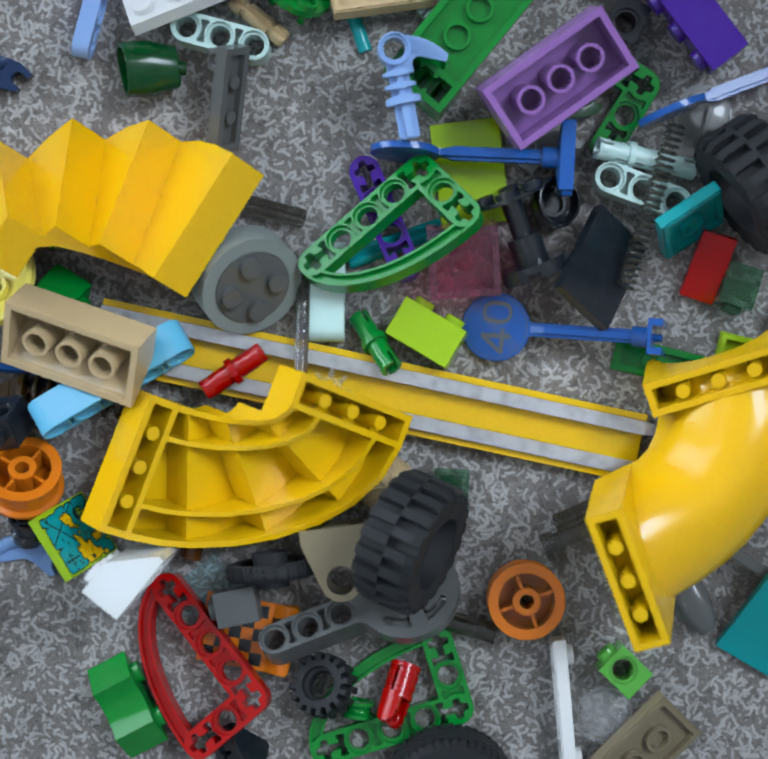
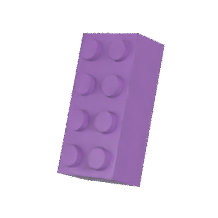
(557, 77)

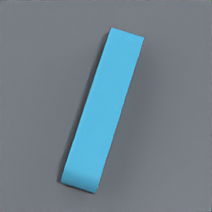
(67, 406)

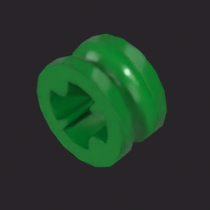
(360, 709)

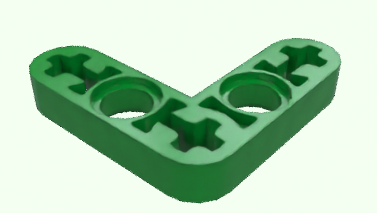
(629, 97)

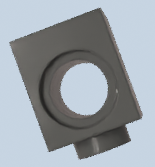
(235, 606)

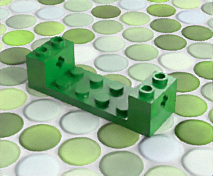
(469, 35)

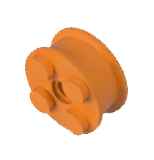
(30, 479)
(530, 619)

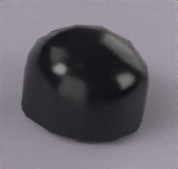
(552, 209)

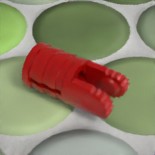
(397, 692)

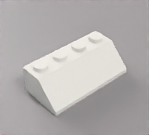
(125, 576)

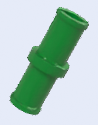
(375, 342)

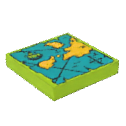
(68, 540)

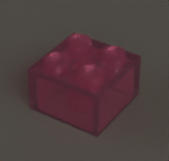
(468, 269)

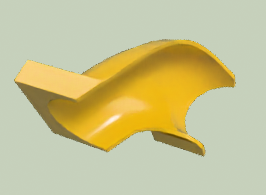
(691, 492)

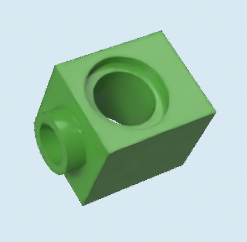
(632, 679)

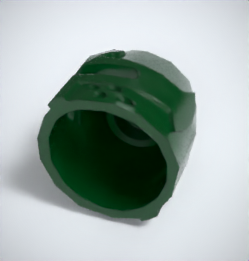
(149, 68)

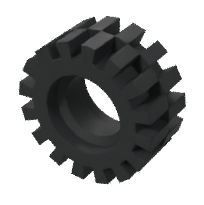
(305, 681)

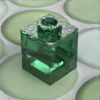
(738, 288)

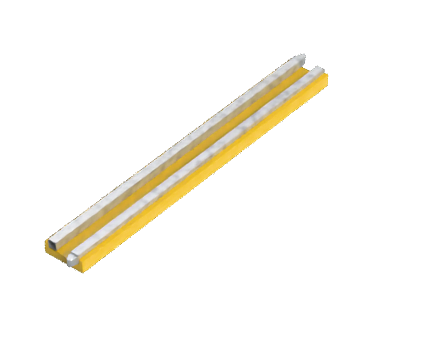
(442, 403)

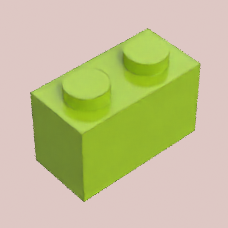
(427, 332)

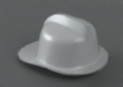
(700, 120)

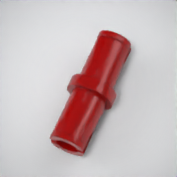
(233, 371)

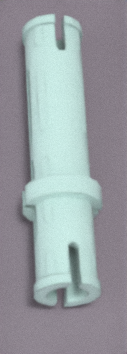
(639, 157)

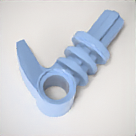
(399, 78)

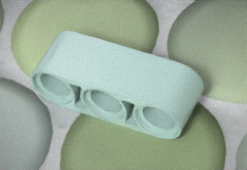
(209, 26)
(623, 190)
(327, 309)

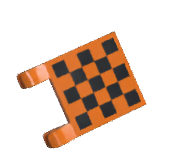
(247, 635)

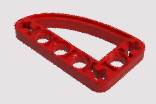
(215, 661)

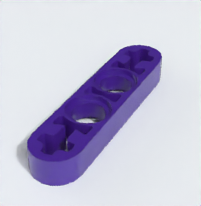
(378, 178)

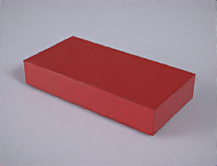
(707, 266)

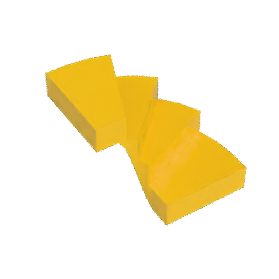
(123, 199)
(244, 473)

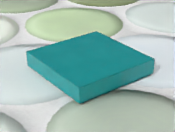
(686, 220)

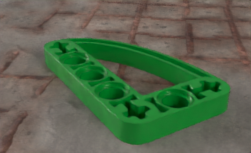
(376, 201)
(377, 738)

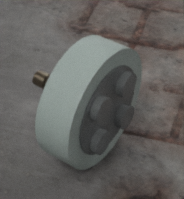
(248, 281)

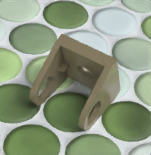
(330, 547)

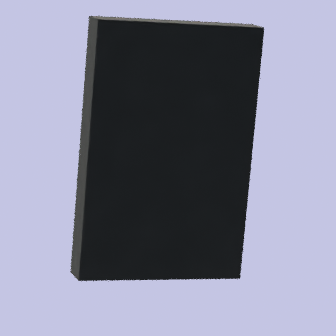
(595, 265)

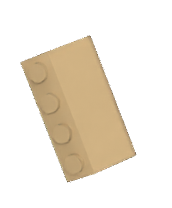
(76, 344)

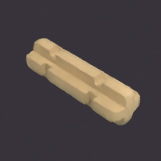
(260, 20)

